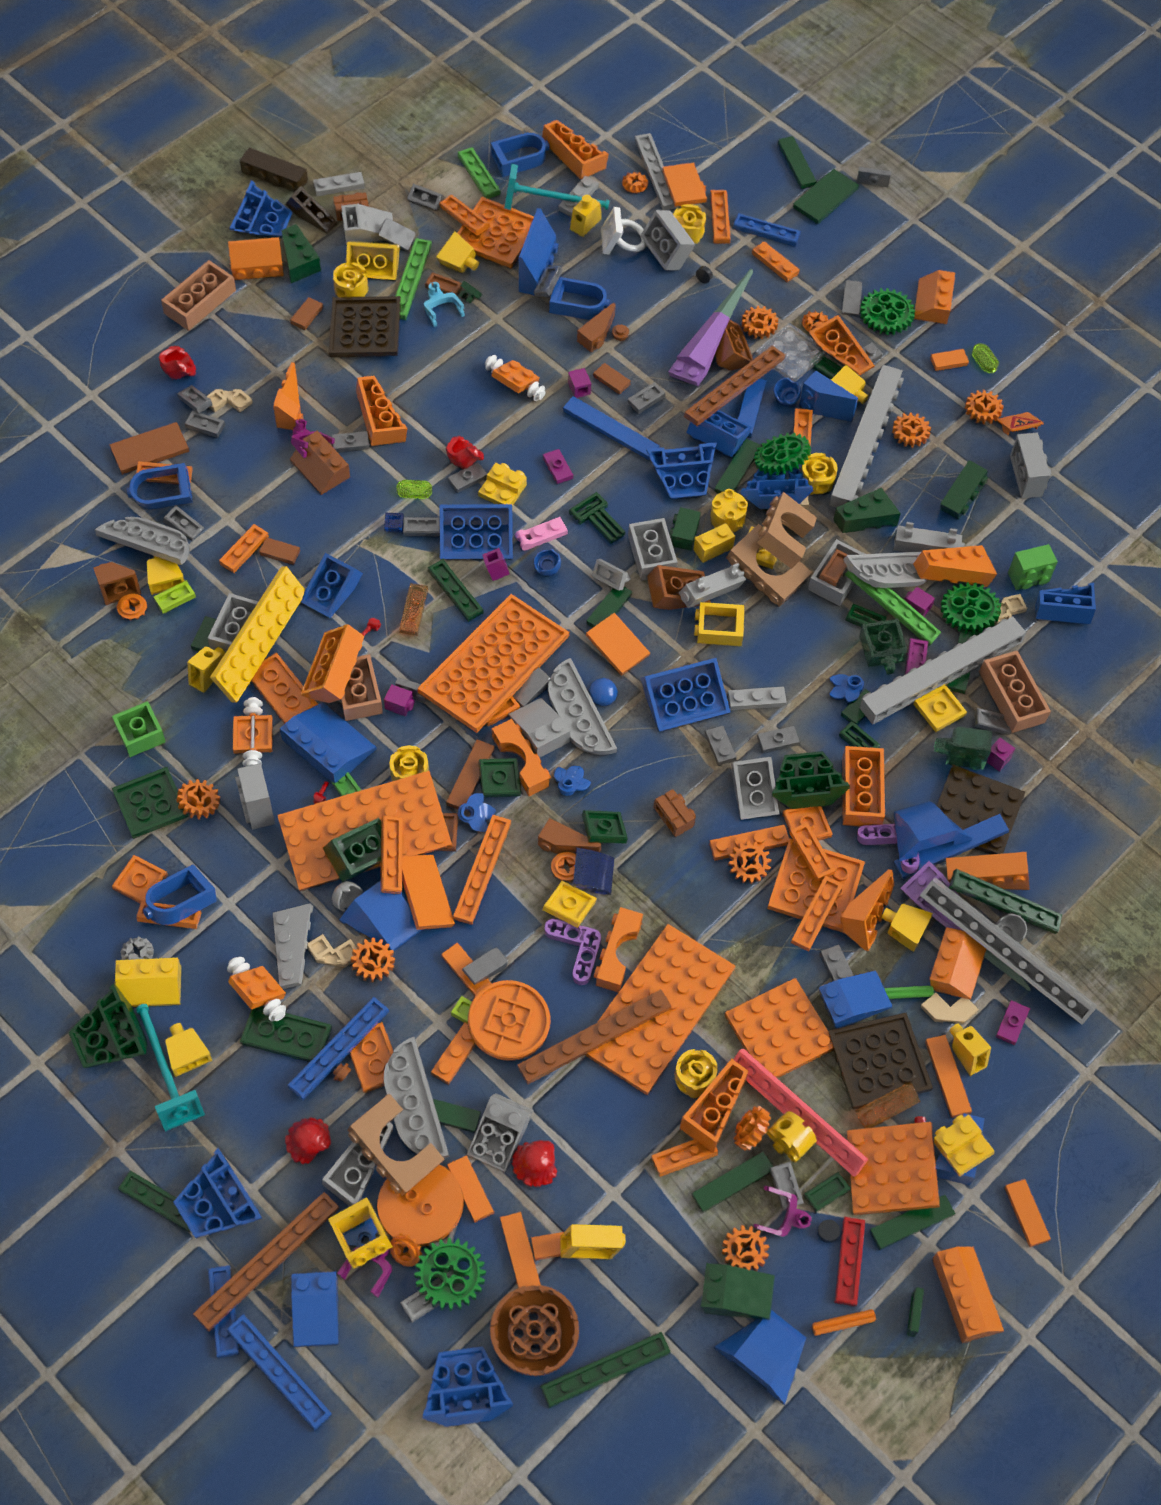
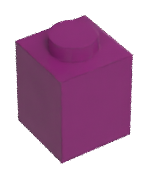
(579, 383)
(496, 564)
(920, 600)
(399, 700)
(1000, 754)

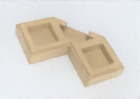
(235, 398)
(1011, 606)
(325, 954)
(941, 1011)

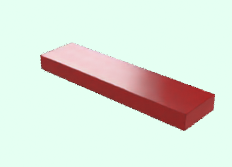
(850, 1261)

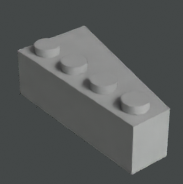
(353, 1171)

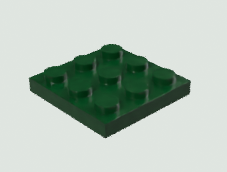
(149, 802)

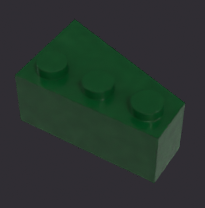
(299, 253)
(964, 490)
(866, 512)

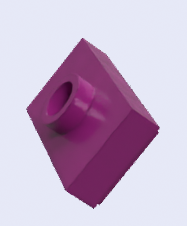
(558, 466)
(916, 654)
(1012, 1022)

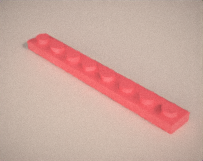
(786, 1100)

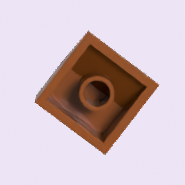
(116, 581)

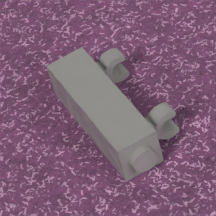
(915, 540)
(712, 586)

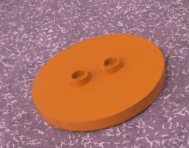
(509, 1020)
(426, 1210)

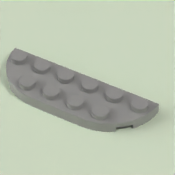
(147, 537)
(885, 569)
(578, 710)
(408, 1085)

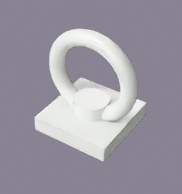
(612, 232)

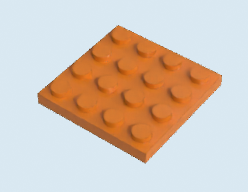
(506, 234)
(797, 885)
(781, 1029)
(898, 1169)

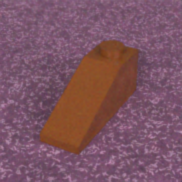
(595, 331)
(560, 838)

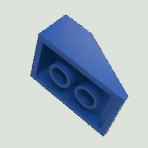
(827, 398)
(330, 585)
(854, 998)
(315, 1309)

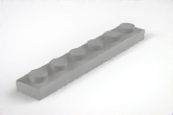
(654, 168)

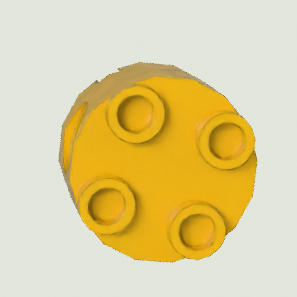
(692, 221)
(350, 280)
(820, 472)
(730, 509)
(407, 762)
(695, 1072)
(791, 1136)

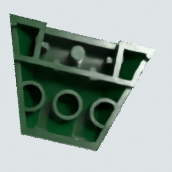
(808, 781)
(108, 1032)

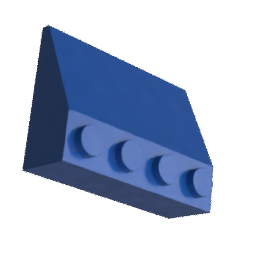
(536, 253)
(475, 530)
(686, 694)
(326, 741)

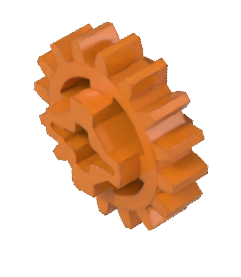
(759, 322)
(984, 407)
(911, 430)
(198, 799)
(755, 867)
(372, 950)
(752, 1128)
(738, 1243)

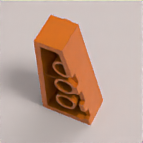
(573, 150)
(379, 416)
(956, 564)
(1001, 870)
(713, 1108)

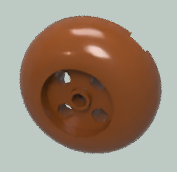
(513, 1314)

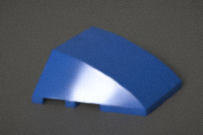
(261, 214)
(684, 470)
(766, 486)
(923, 828)
(382, 916)
(215, 1199)
(767, 1352)
(465, 1389)

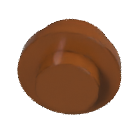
(620, 332)
(341, 1072)

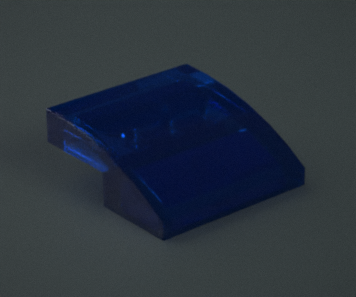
(593, 871)

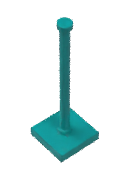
(513, 187)
(180, 1108)

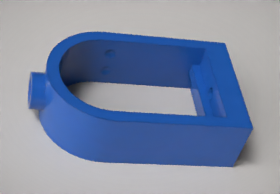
(515, 143)
(577, 287)
(183, 480)
(172, 915)

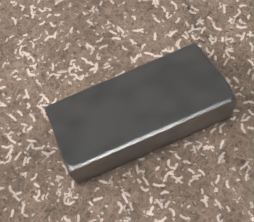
(425, 197)
(396, 234)

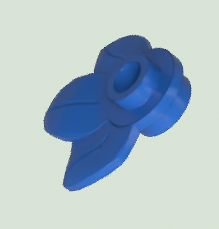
(846, 687)
(571, 780)
(478, 812)
(364, 1230)

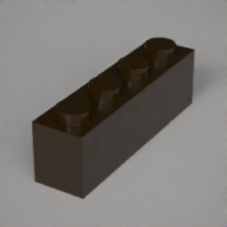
(273, 170)

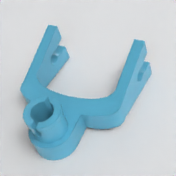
(436, 298)

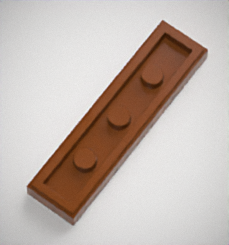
(469, 775)

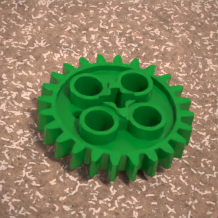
(887, 311)
(782, 453)
(970, 608)
(455, 1254)

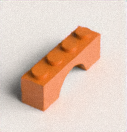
(509, 739)
(626, 928)

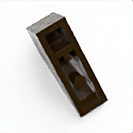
(309, 210)

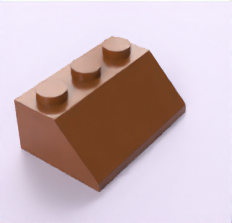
(733, 349)
(322, 465)

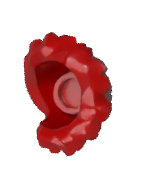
(176, 363)
(463, 453)
(307, 1139)
(535, 1163)

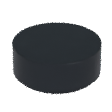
(704, 274)
(828, 1231)

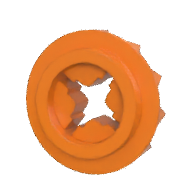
(638, 186)
(808, 319)
(135, 600)
(558, 863)
(408, 1258)

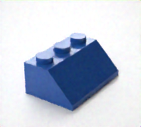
(723, 429)

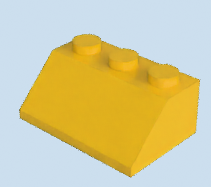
(378, 259)
(149, 981)

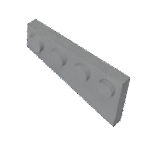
(291, 941)

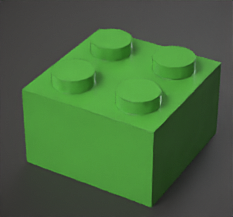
(1032, 567)
(138, 729)

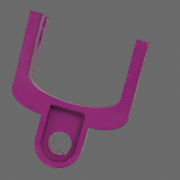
(300, 433)
(792, 1215)
(380, 1260)

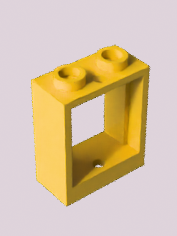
(720, 637)
(343, 1222)
(591, 1241)

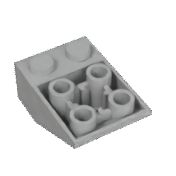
(363, 222)
(500, 1131)

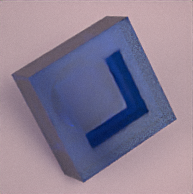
(394, 522)

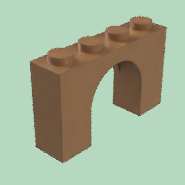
(775, 538)
(778, 587)
(401, 1174)

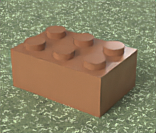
(361, 691)

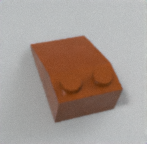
(666, 584)

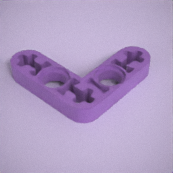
(870, 830)
(581, 940)

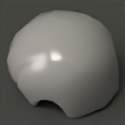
(345, 894)
(1013, 926)

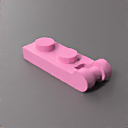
(541, 533)

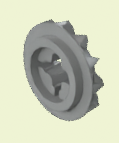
(140, 943)

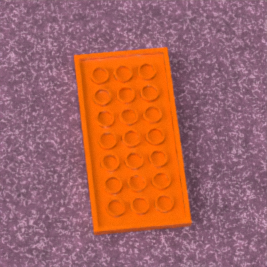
(493, 663)
(314, 826)
(690, 981)

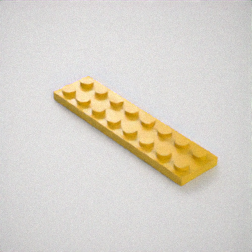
(258, 634)

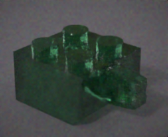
(883, 644)
(966, 747)

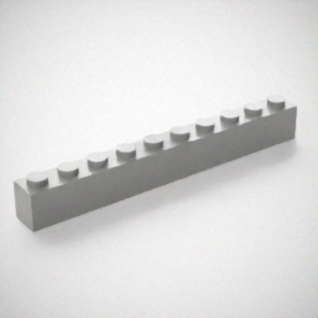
(866, 436)
(942, 670)
(1008, 951)

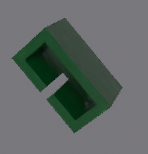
(685, 528)

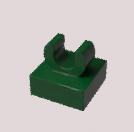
(470, 291)

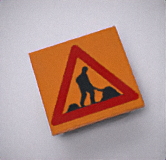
(1019, 422)

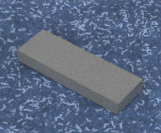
(417, 1307)

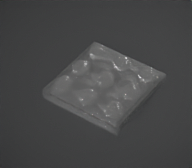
(800, 352)

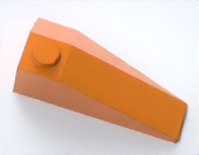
(841, 344)
(287, 401)
(866, 910)

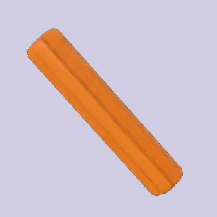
(843, 1322)

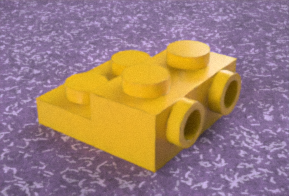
(503, 485)
(963, 1144)

